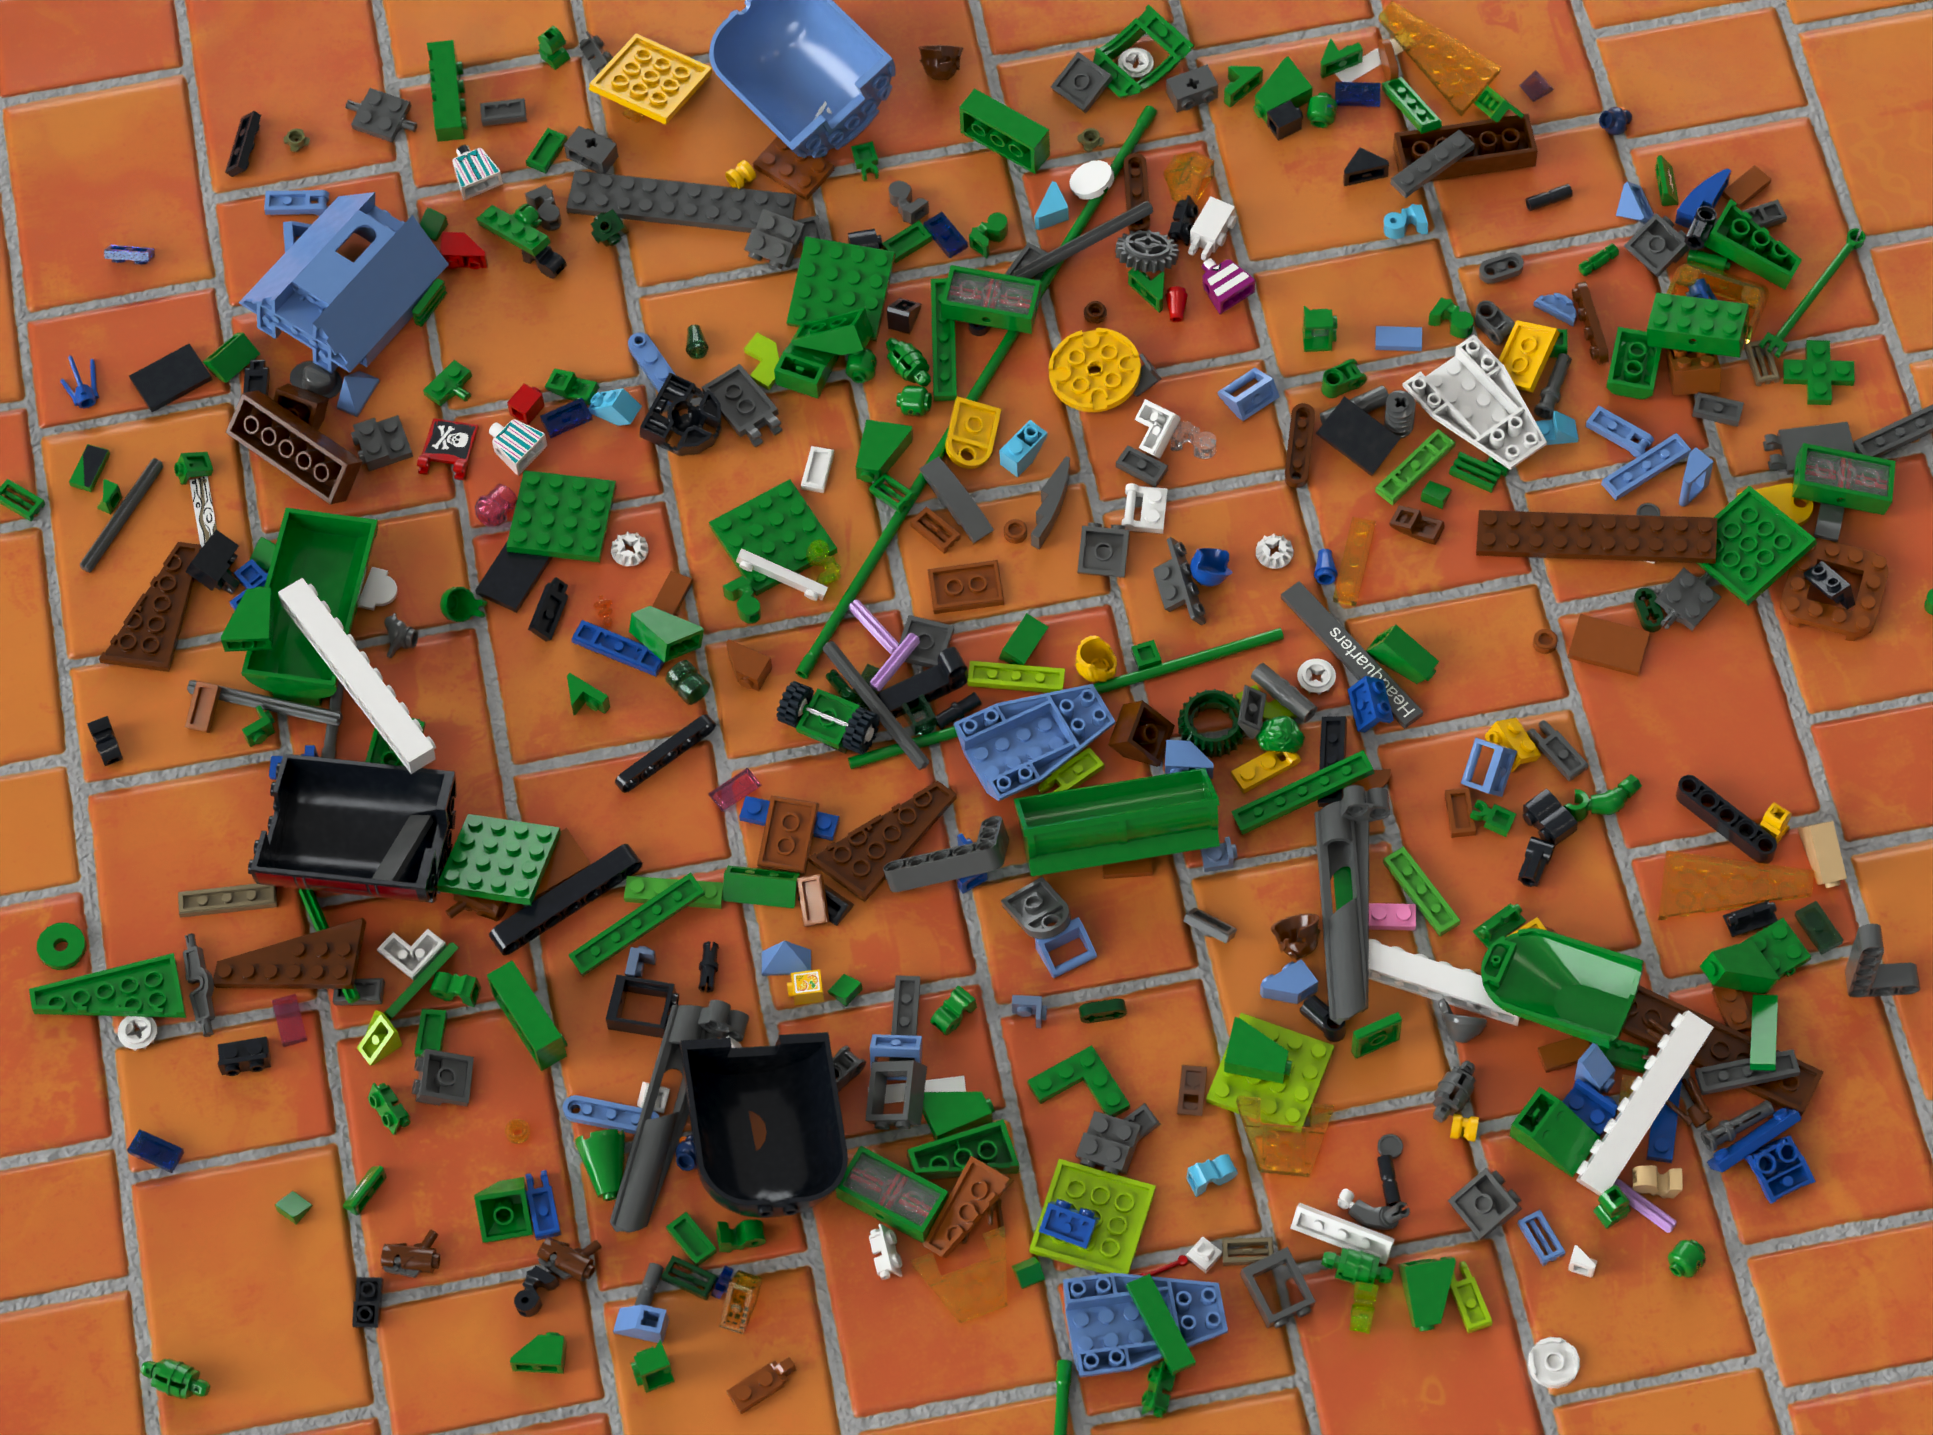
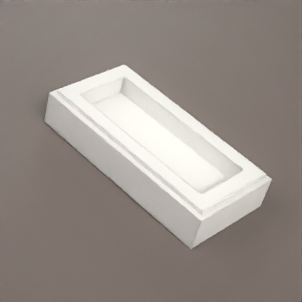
(817, 469)

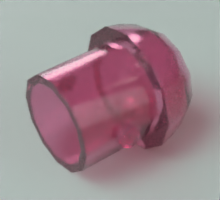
(494, 507)

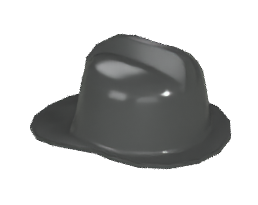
(316, 379)

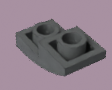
(1829, 522)

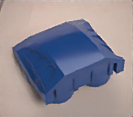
(1780, 1168)

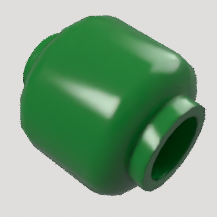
(1321, 110)
(861, 366)
(914, 401)
(1686, 1258)

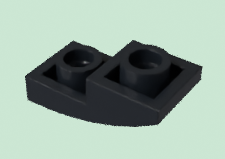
(368, 1302)

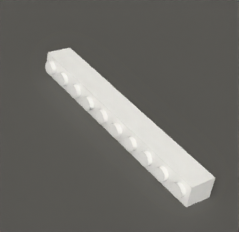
(357, 675)

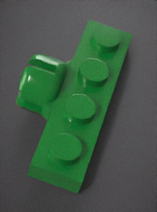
(516, 228)

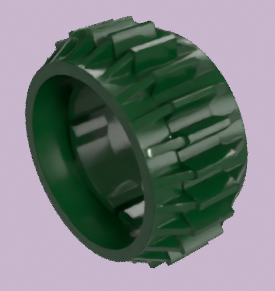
(1211, 700)

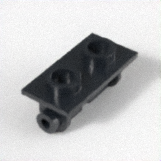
(1185, 214)
(1751, 918)

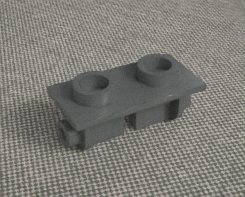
(593, 47)

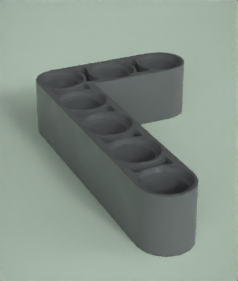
(952, 863)
(1868, 977)

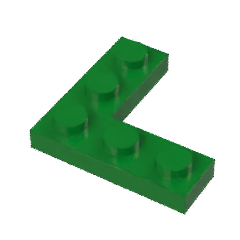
(1081, 1067)

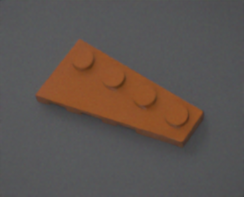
(967, 1203)

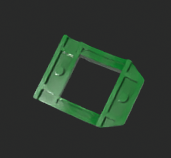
(1161, 32)

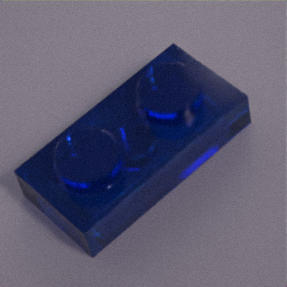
(1357, 94)
(946, 235)
(119, 254)
(566, 417)
(155, 1151)

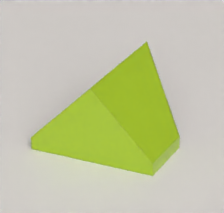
(379, 1039)

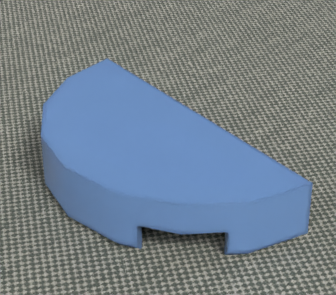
(1557, 306)

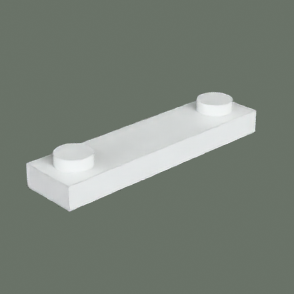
(750, 561)
(1341, 1232)

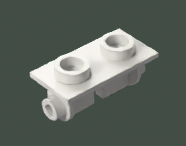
(884, 1241)

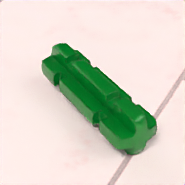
(1598, 259)

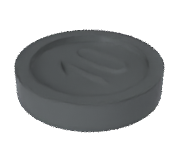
(1648, 509)
(1390, 1145)

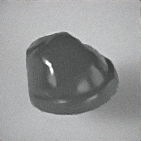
(1461, 1027)

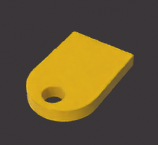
(971, 430)
(1782, 498)

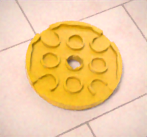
(1094, 391)

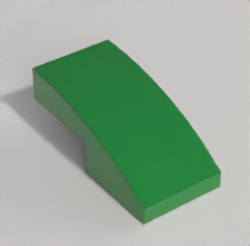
(570, 387)

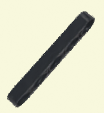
(665, 753)

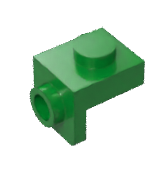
(260, 729)

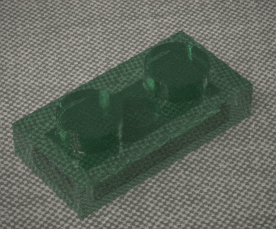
(1818, 927)

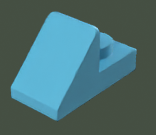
(1559, 429)

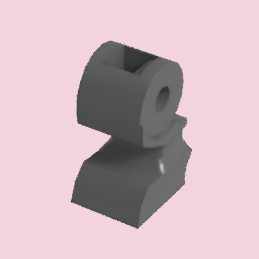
(901, 197)
(543, 200)

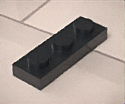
(243, 144)

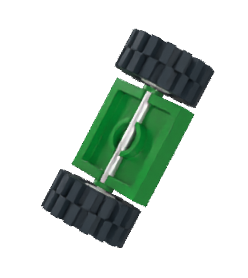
(828, 718)

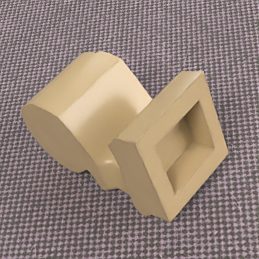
(1648, 1180)

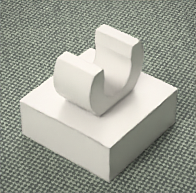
(1204, 1254)

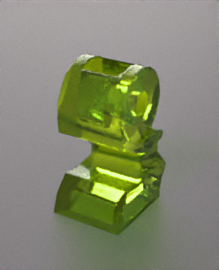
(817, 555)
(1362, 1309)

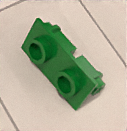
(1500, 924)
(381, 1099)
(1153, 1398)

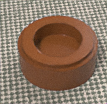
(1015, 531)
(1545, 641)

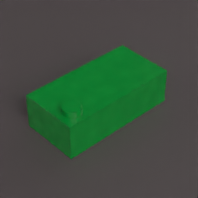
(1004, 131)
(527, 1015)

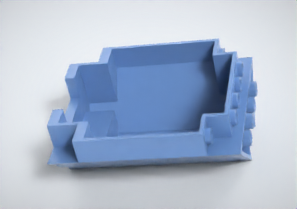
(345, 306)

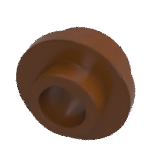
(1097, 307)

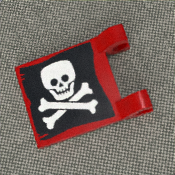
(450, 444)

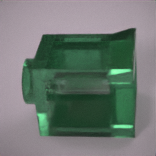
(920, 718)

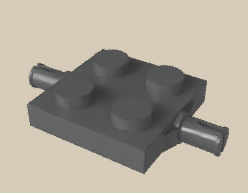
(381, 115)
(1687, 599)

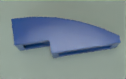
(1705, 194)

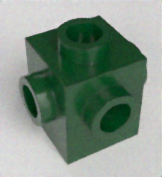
(608, 228)

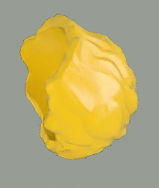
(1095, 660)

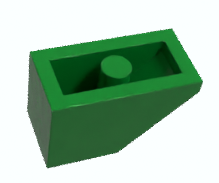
(541, 1355)

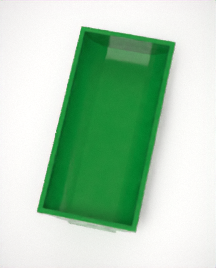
(334, 558)
(1118, 821)

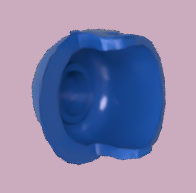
(1210, 566)

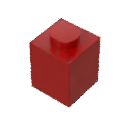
(526, 403)

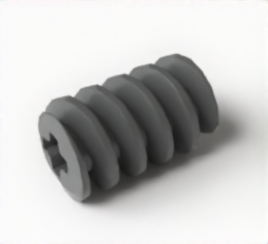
(1400, 413)

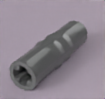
(1367, 402)
(1284, 692)

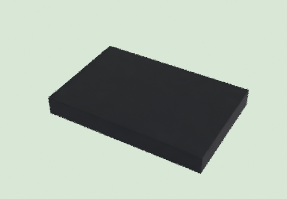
(170, 377)
(1358, 436)
(512, 578)

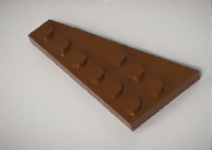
(156, 619)
(860, 857)
(307, 962)

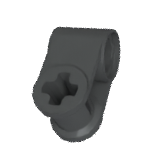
(1496, 325)
(846, 1066)

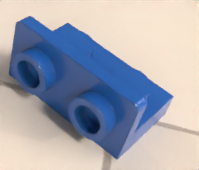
(1370, 703)
(1591, 1106)
(1068, 1223)

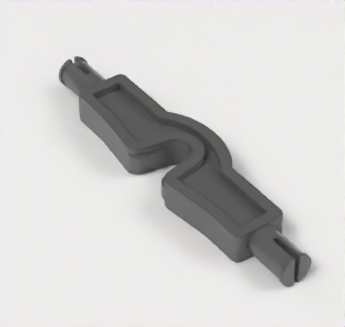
(202, 996)

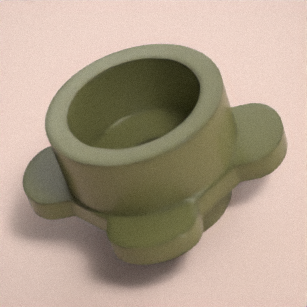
(1090, 134)
(292, 136)

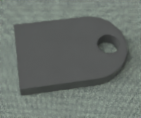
(1036, 908)

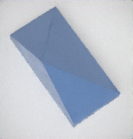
(1634, 204)
(356, 392)
(785, 959)

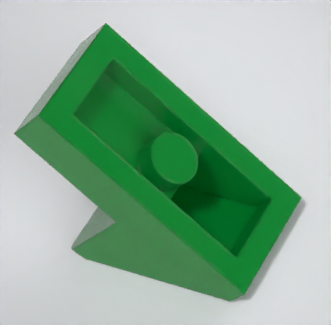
(1338, 60)
(1242, 81)
(1149, 289)
(584, 693)

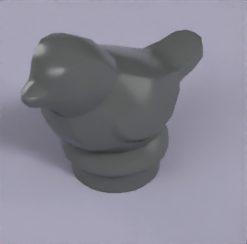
(399, 635)

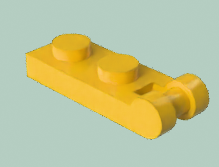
(1263, 769)

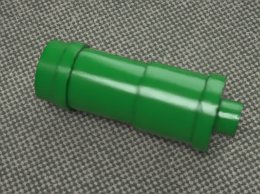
(1708, 259)

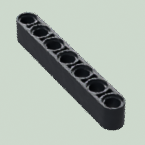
(565, 899)

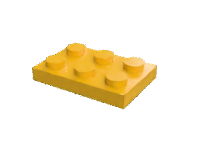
(1528, 353)

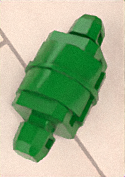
(908, 362)
(1357, 1266)
(175, 1378)

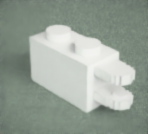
(1211, 227)

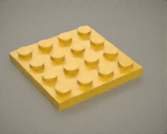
(650, 79)

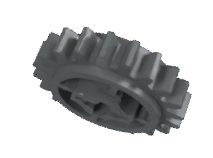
(1147, 251)

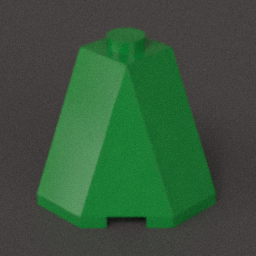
(1426, 1289)

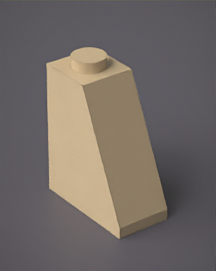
(1823, 853)

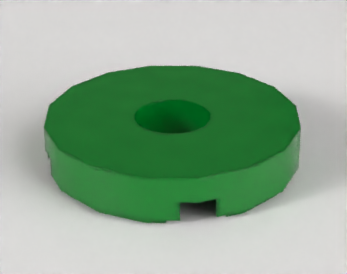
(61, 933)

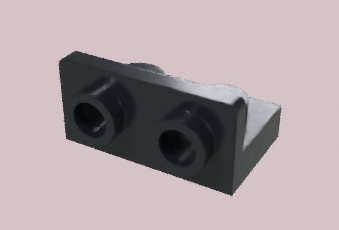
(1831, 584)
(244, 1056)

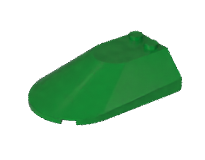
(1562, 983)

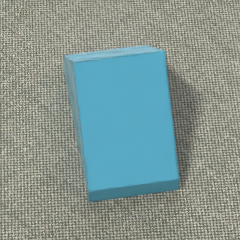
(1052, 208)

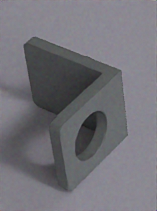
(1148, 377)

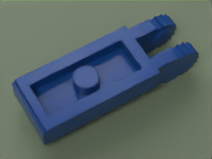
(542, 1208)

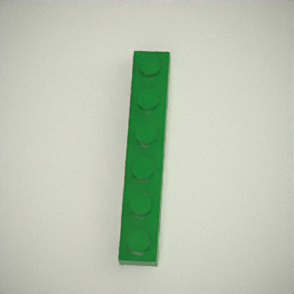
(943, 347)
(1303, 792)
(636, 924)

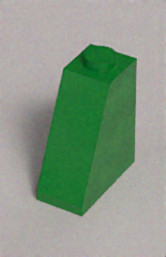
(1282, 86)
(881, 448)
(251, 623)
(665, 633)
(1403, 655)
(1740, 968)
(1255, 1054)
(956, 1112)

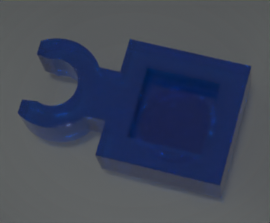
(722, 1283)

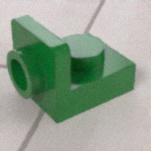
(193, 465)

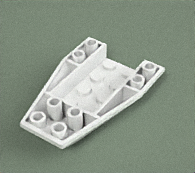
(1478, 403)

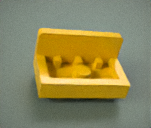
(1513, 736)

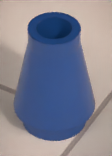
(1325, 568)

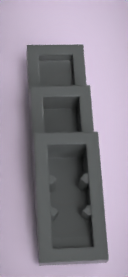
(956, 499)
(1052, 500)

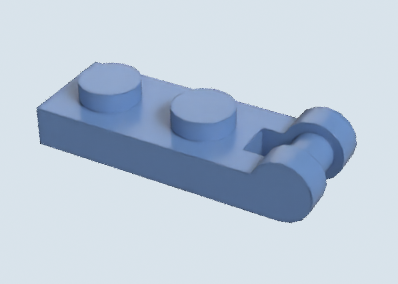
(295, 202)
(1619, 431)

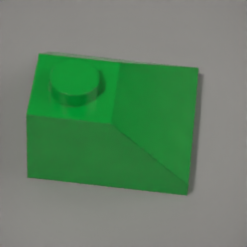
(504, 1210)

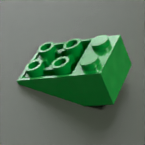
(804, 369)
(1553, 1132)

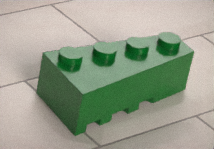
(447, 91)
(1752, 247)
(950, 1154)

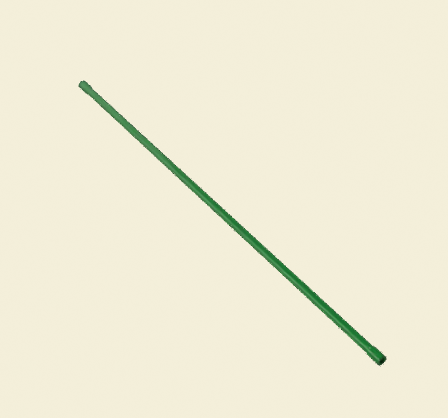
(811, 658)

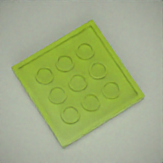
(1280, 1102)
(1118, 1203)

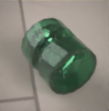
(688, 682)

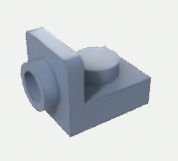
(1219, 857)
(637, 959)
(1029, 1005)

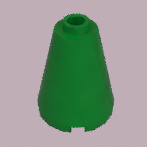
(603, 1160)

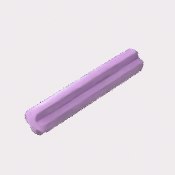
(873, 626)
(894, 662)
(1647, 1208)

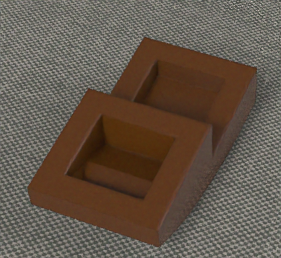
(1417, 526)
(1192, 1090)

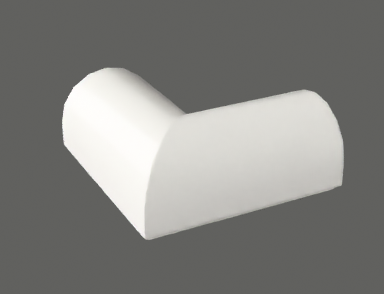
(1161, 426)
(415, 958)

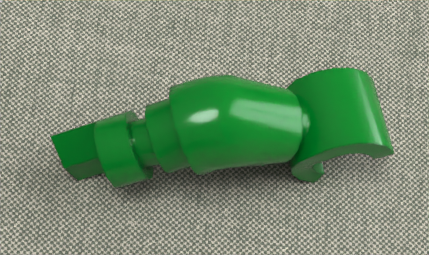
(1604, 803)

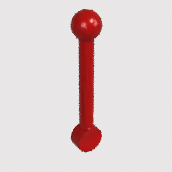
(1182, 1261)

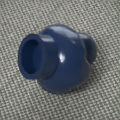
(1615, 120)
(686, 1153)

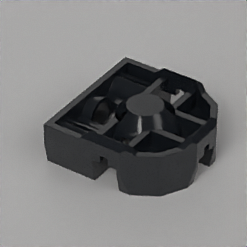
(689, 426)

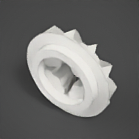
(1129, 57)
(627, 557)
(1277, 559)
(1317, 667)
(126, 1032)

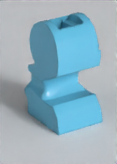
(1396, 224)
(1217, 1171)

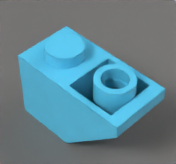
(614, 406)
(1022, 448)

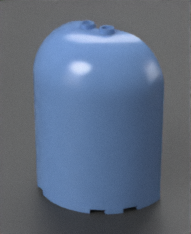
(795, 57)

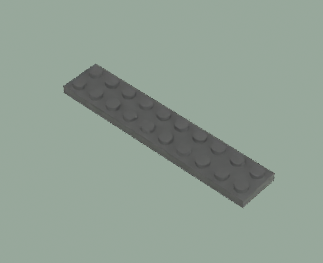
(675, 201)

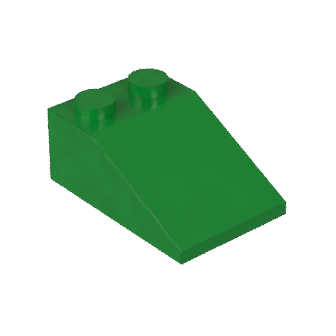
(836, 334)

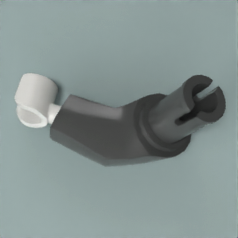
(1374, 1218)

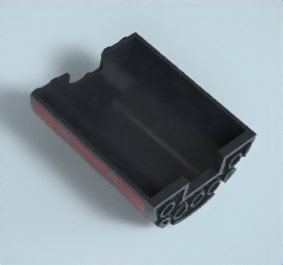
(341, 820)

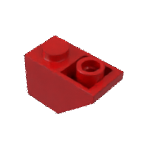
(462, 251)

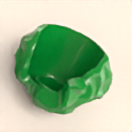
(1280, 735)

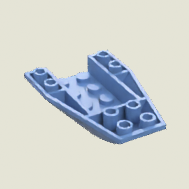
(1030, 737)
(1110, 1332)

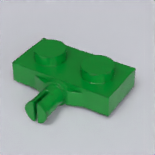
(449, 384)

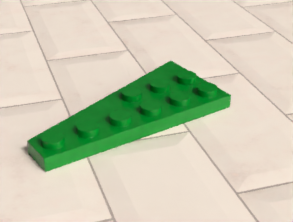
(133, 989)

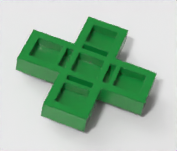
(1818, 372)

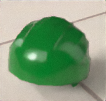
(460, 604)

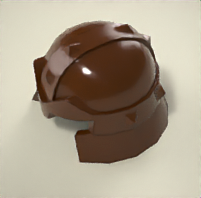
(940, 60)
(1297, 934)

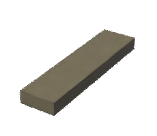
(226, 899)

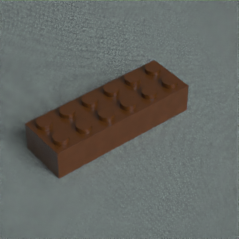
(1496, 148)
(294, 447)

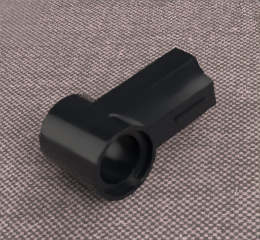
(1700, 228)
(1537, 856)
(1319, 1015)

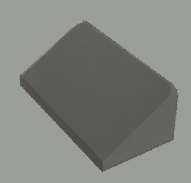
(1251, 711)

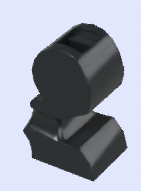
(548, 262)
(105, 741)
(527, 1300)

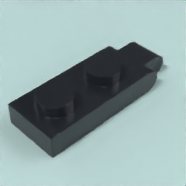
(256, 377)
(549, 609)

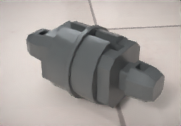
(1454, 1091)

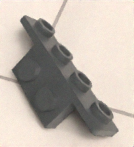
(1176, 583)

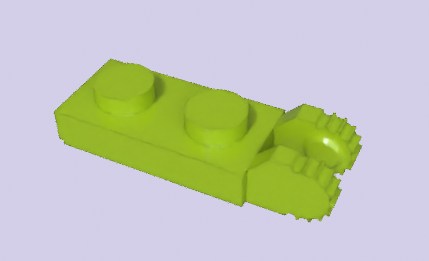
(1074, 772)
(1470, 1301)

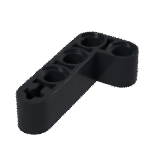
(933, 683)

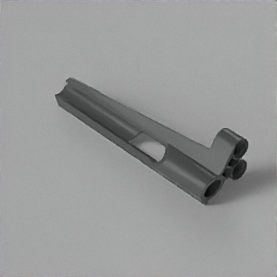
(1342, 842)
(658, 1137)

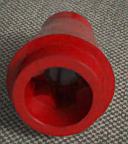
(1176, 302)

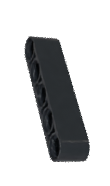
(1732, 829)

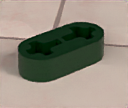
(1643, 611)
(1102, 1010)

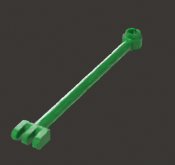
(1777, 340)

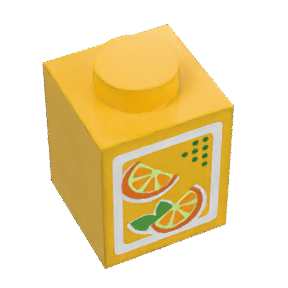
(806, 987)

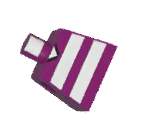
(1226, 284)

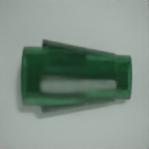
(696, 344)

